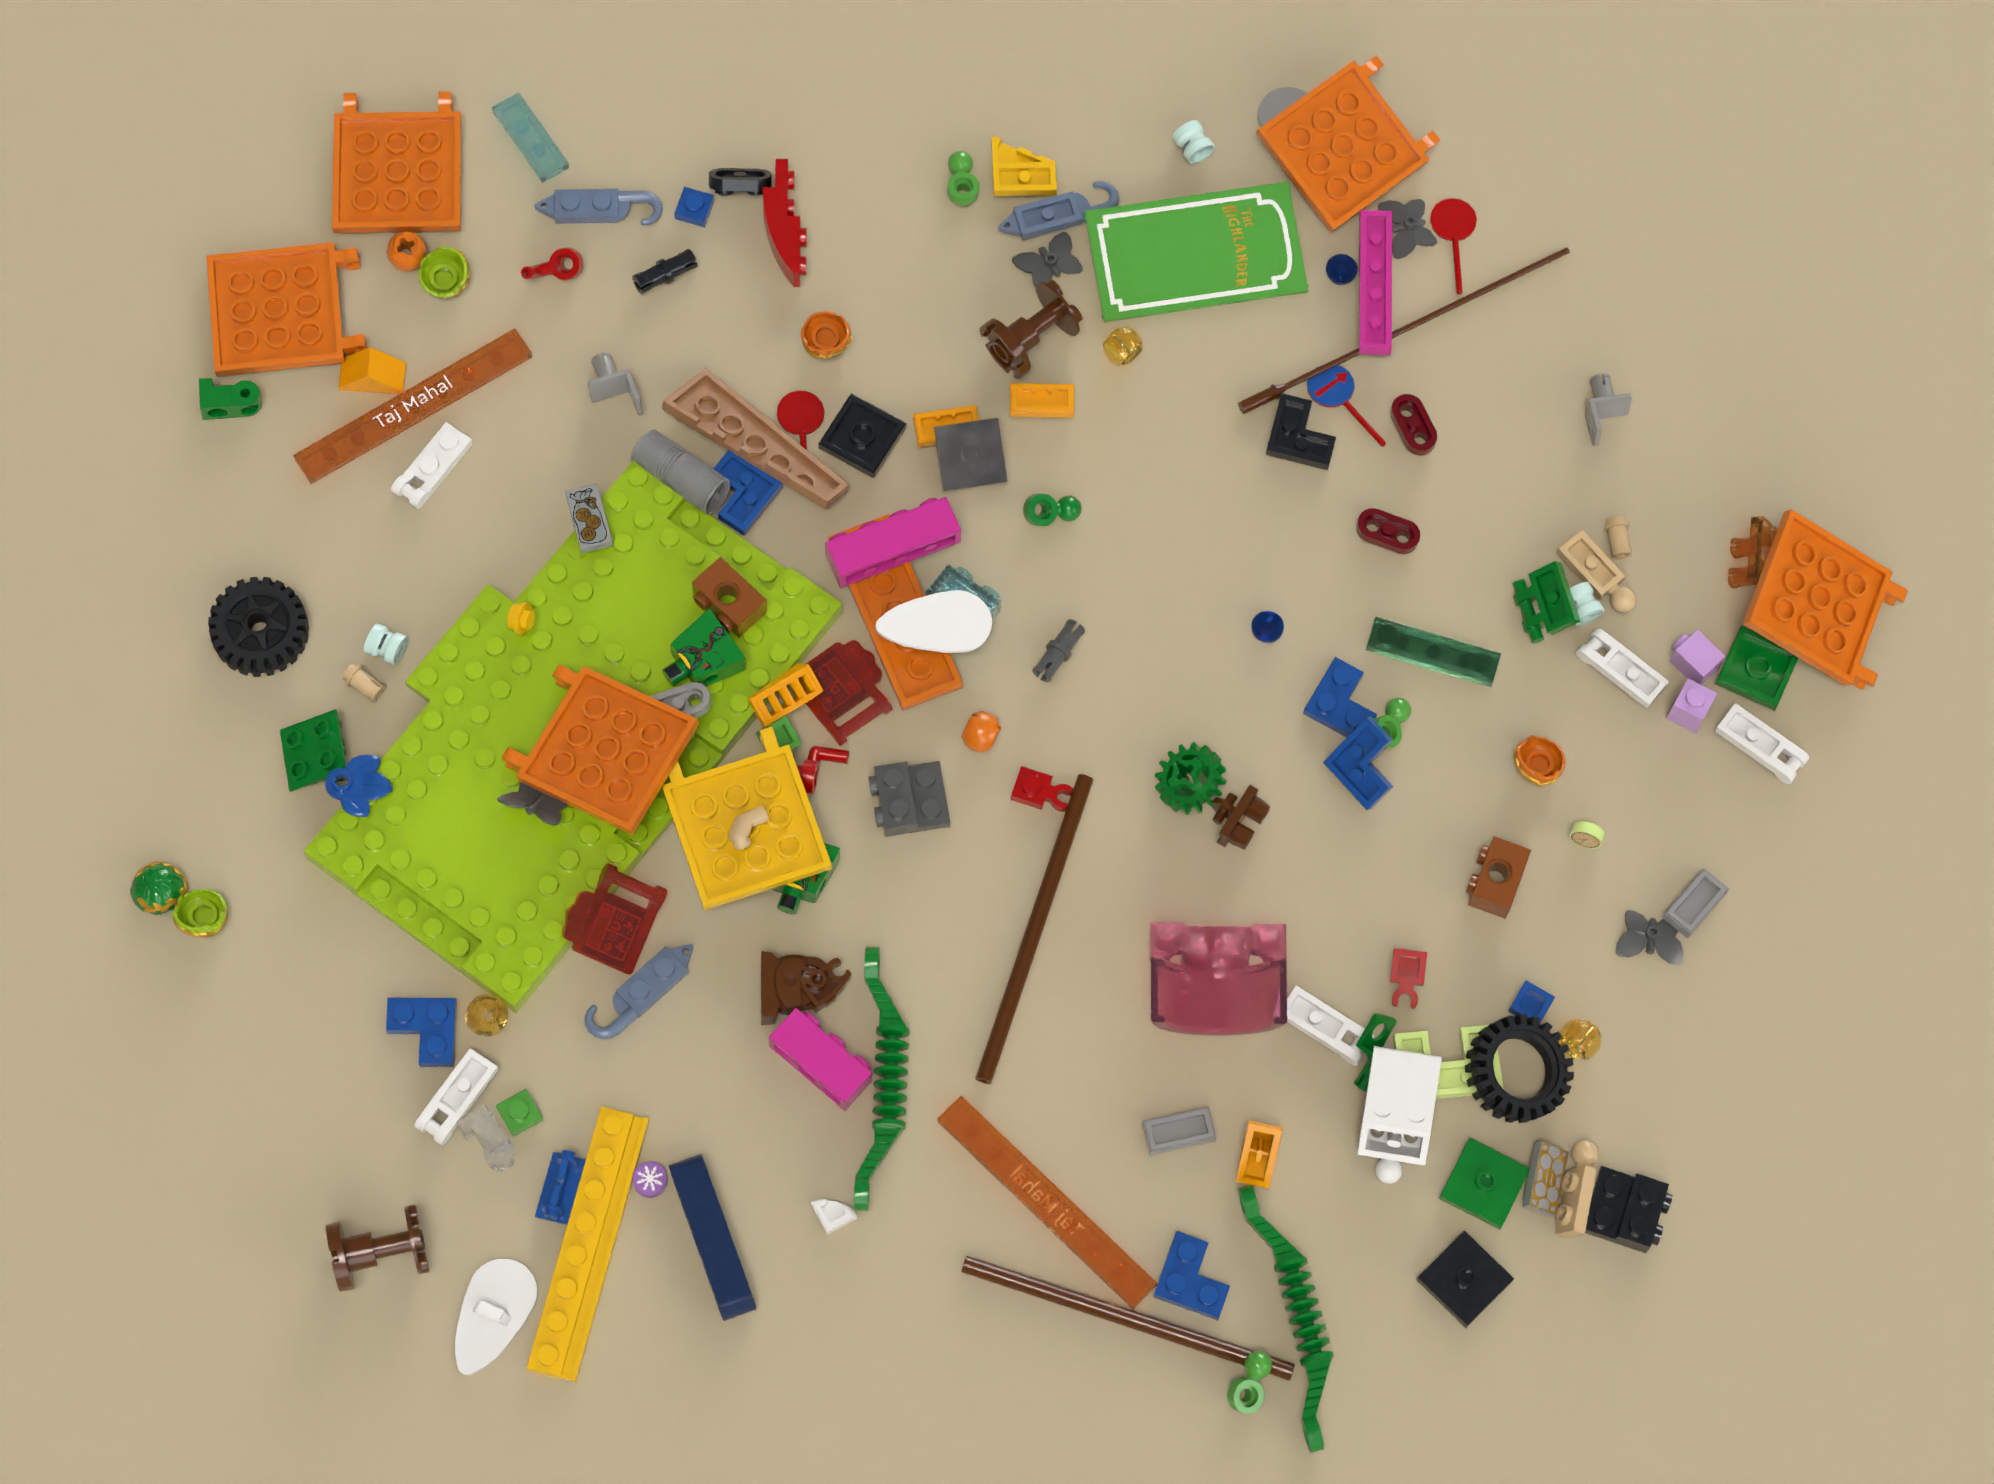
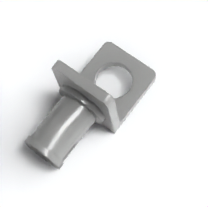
(611, 382)
(1604, 405)

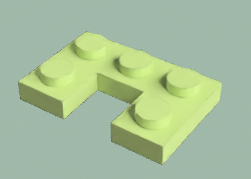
(1452, 1073)

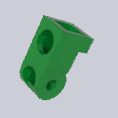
(228, 400)

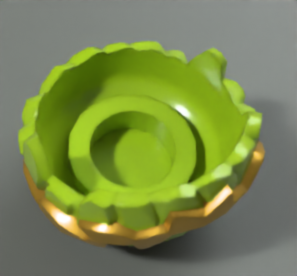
(444, 272)
(200, 913)

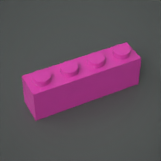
(892, 541)

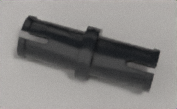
(664, 271)

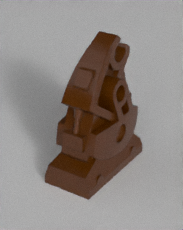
(793, 984)

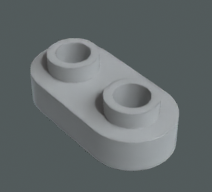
(681, 697)

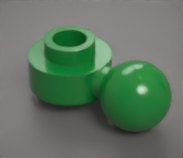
(1067, 508)

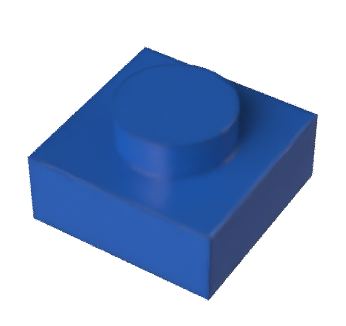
(694, 207)
(1531, 1001)

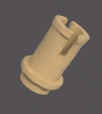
(1618, 536)
(363, 682)

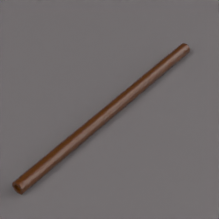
(1034, 929)
(1118, 1314)

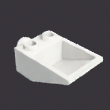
(1400, 1104)

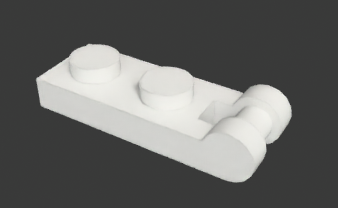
(432, 465)
(1622, 668)
(1762, 743)
(1324, 1024)
(456, 1096)

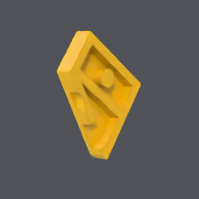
(1021, 172)

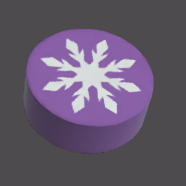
(650, 1179)

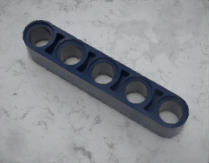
(712, 1237)

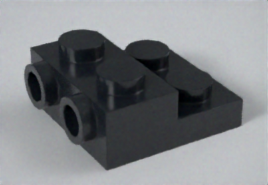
(1627, 1209)

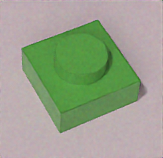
(784, 733)
(519, 1112)

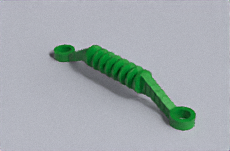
(888, 1128)
(1289, 1261)

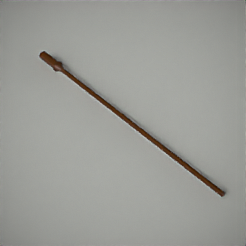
(1275, 391)

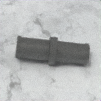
(1058, 650)

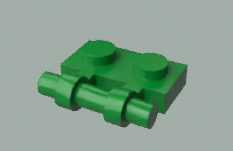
(1553, 599)

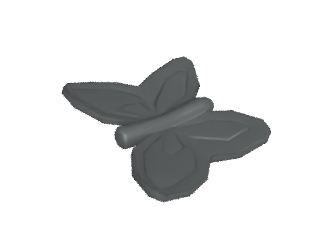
(1410, 225)
(1052, 263)
(541, 804)
(1651, 933)

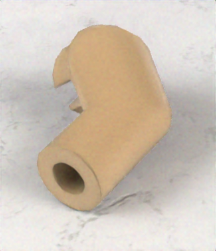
(742, 826)

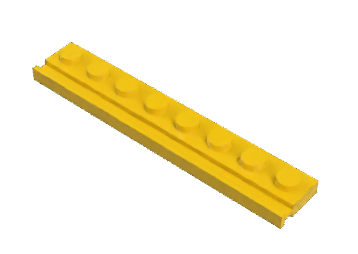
(588, 1245)

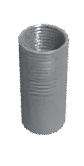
(686, 474)

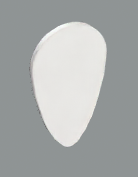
(938, 623)
(493, 1312)

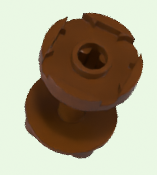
(1011, 343)
(362, 1250)

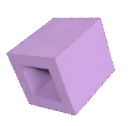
(1696, 657)
(1691, 705)

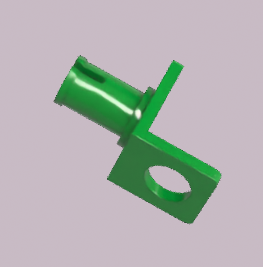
(1367, 1043)

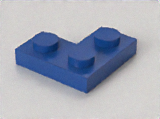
(751, 489)
(1331, 700)
(1353, 764)
(432, 1020)
(1182, 1284)

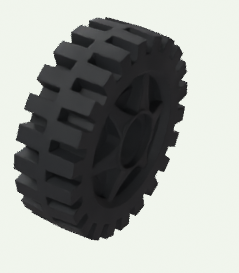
(263, 649)

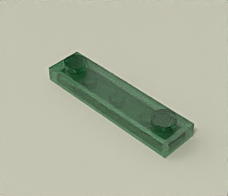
(1433, 651)

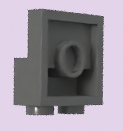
(909, 798)

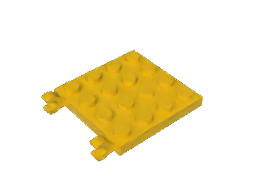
(780, 849)

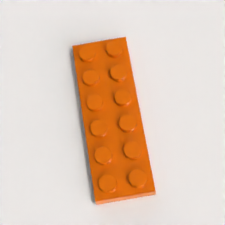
(912, 672)

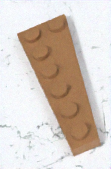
(739, 427)

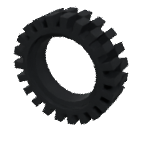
(1553, 1057)

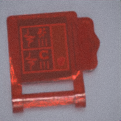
(847, 679)
(609, 926)

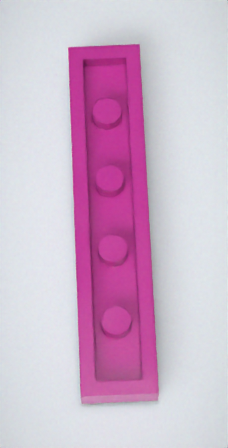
(1375, 282)

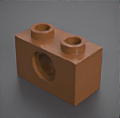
(723, 580)
(1510, 862)

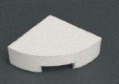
(832, 1214)

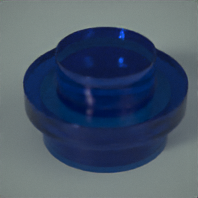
(1341, 269)
(1267, 626)

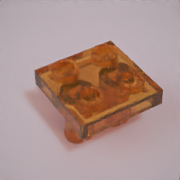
(1756, 548)

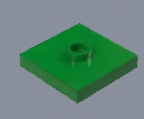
(1756, 668)
(1484, 1183)

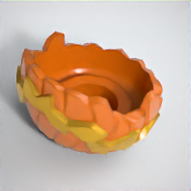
(825, 335)
(1539, 760)

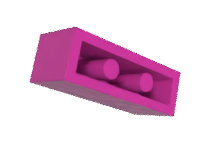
(821, 1058)

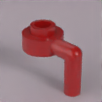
(556, 266)
(810, 767)

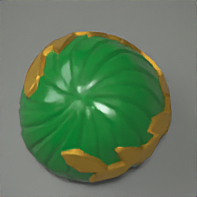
(158, 887)

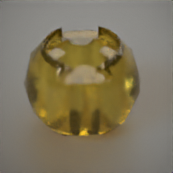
(1122, 346)
(492, 1005)
(1582, 1039)

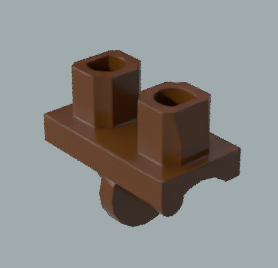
(1233, 830)

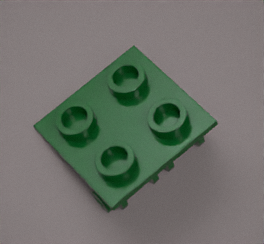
(313, 749)

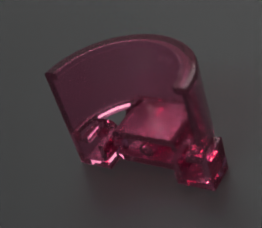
(1214, 984)

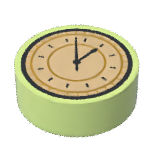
(1587, 834)

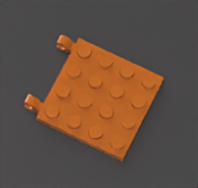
(1344, 144)
(397, 169)
(279, 308)
(1820, 599)
(605, 748)

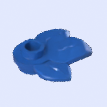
(362, 786)

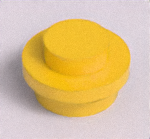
(521, 618)

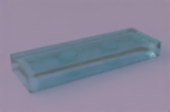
(530, 137)

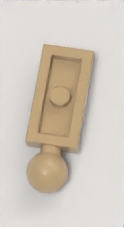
(1596, 568)
(1577, 1191)

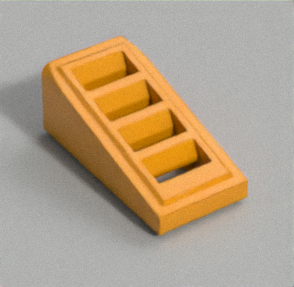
(798, 671)

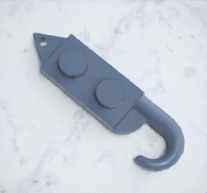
(596, 205)
(1054, 213)
(643, 990)

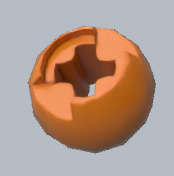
(402, 241)
(981, 731)

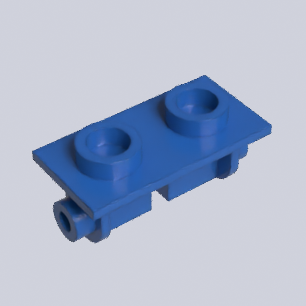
(560, 1187)

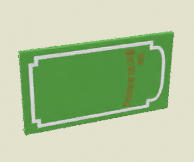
(1196, 251)

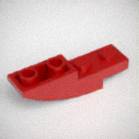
(782, 226)

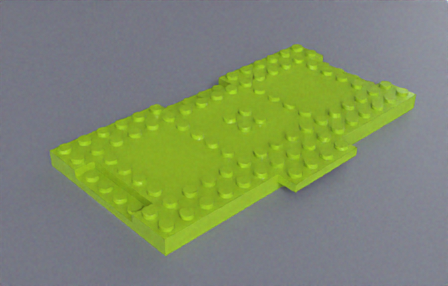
(486, 877)

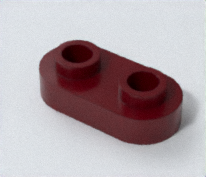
(1416, 426)
(1388, 530)

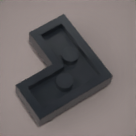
(1292, 441)

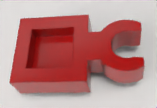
(1035, 789)
(1408, 971)

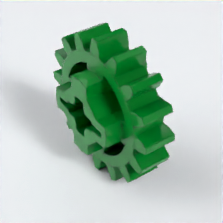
(1205, 771)

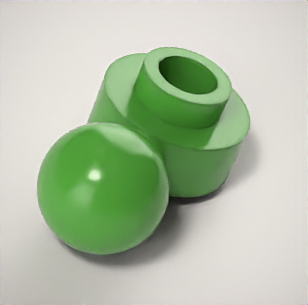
(960, 165)
(1396, 712)
(1257, 1366)

